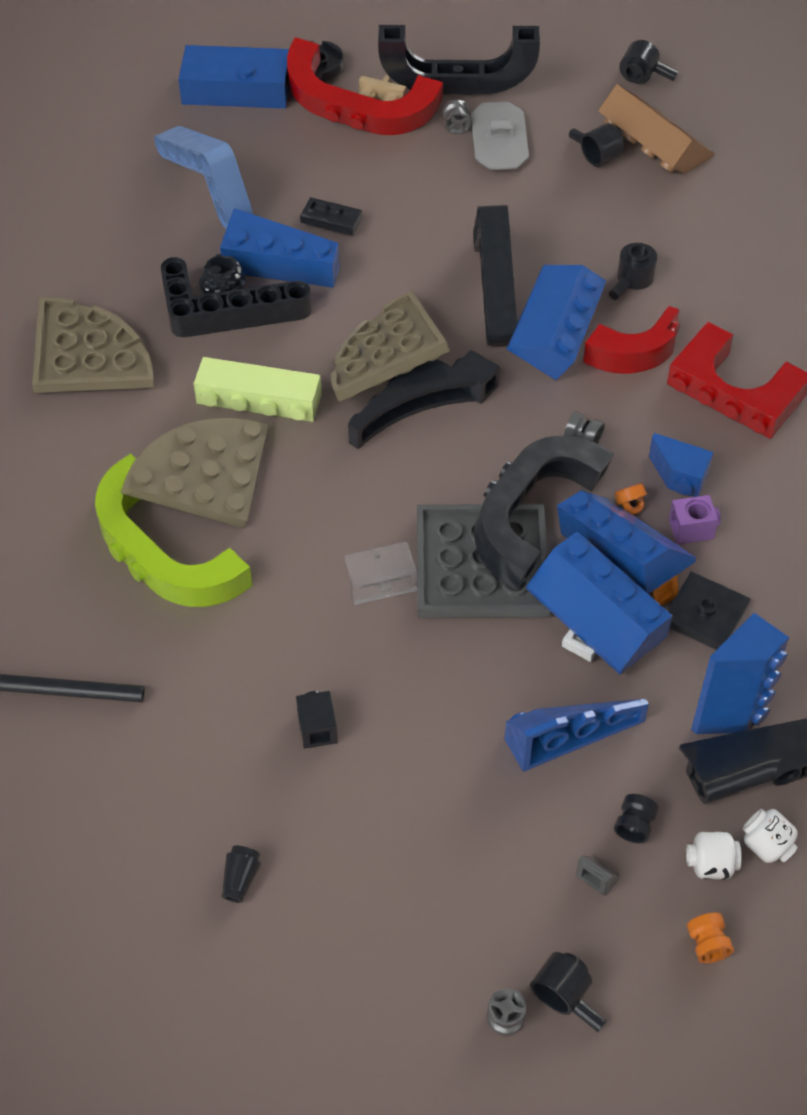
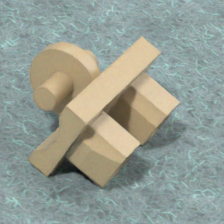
(381, 90)

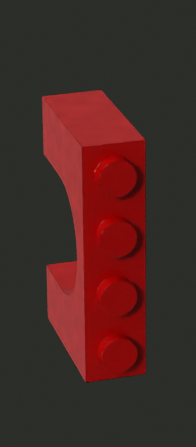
(758, 408)

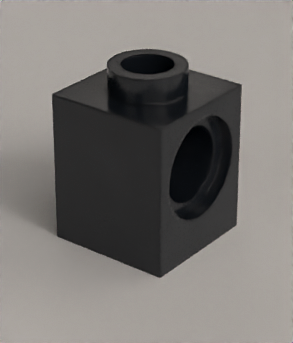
(316, 719)

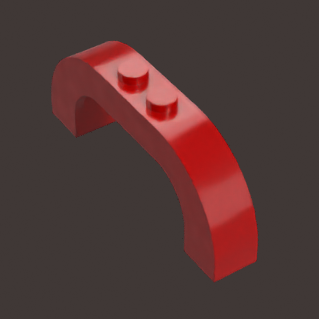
(356, 109)

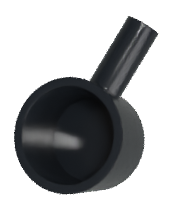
(641, 61)
(600, 143)
(635, 268)
(563, 984)

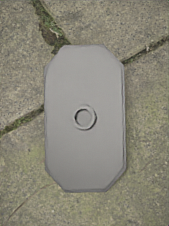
(499, 135)

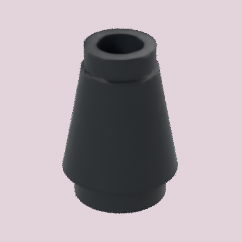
(239, 872)

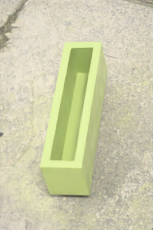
(258, 389)

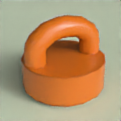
(630, 493)

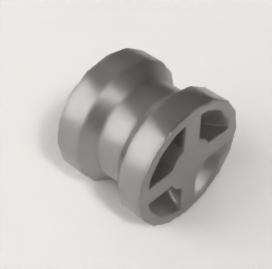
(456, 116)
(506, 1002)

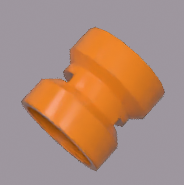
(710, 938)

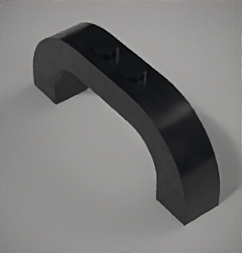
(460, 75)
(553, 456)

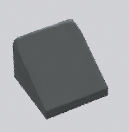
(596, 874)

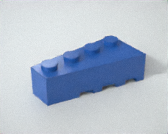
(280, 251)

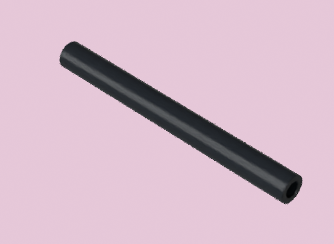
(72, 688)

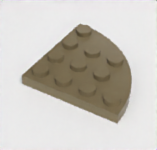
(386, 347)
(86, 350)
(201, 469)

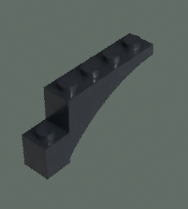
(422, 389)

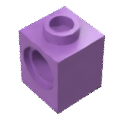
(694, 519)

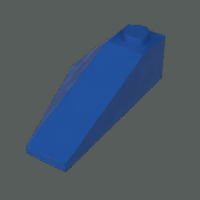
(557, 731)

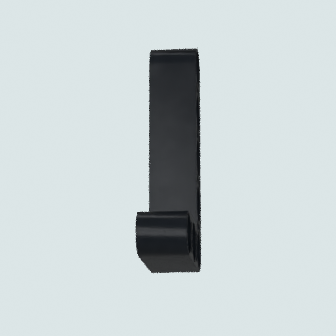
(493, 242)
(229, 309)

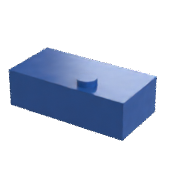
(234, 76)

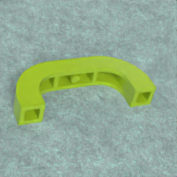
(179, 583)

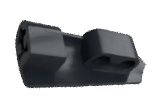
(747, 759)

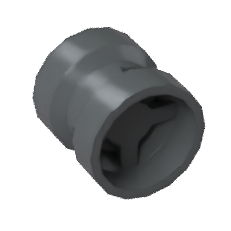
(584, 428)

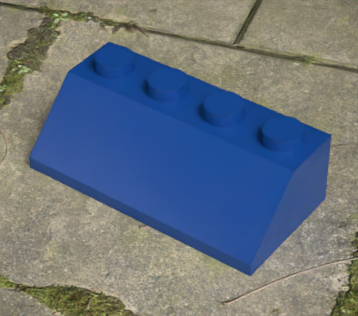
(556, 317)
(623, 539)
(599, 603)
(741, 679)

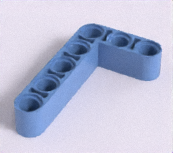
(214, 161)

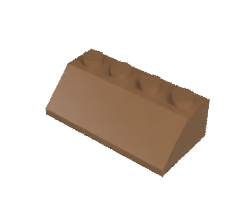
(654, 131)

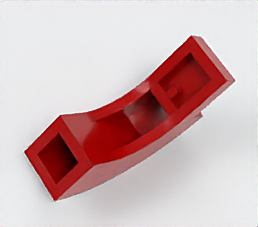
(633, 353)

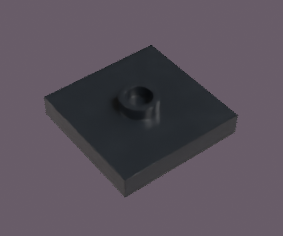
(707, 610)

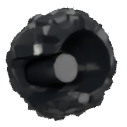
(222, 275)

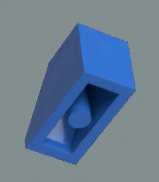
(680, 464)

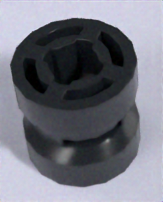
(636, 817)

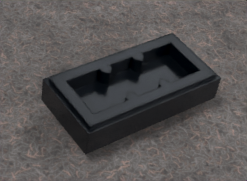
(331, 216)

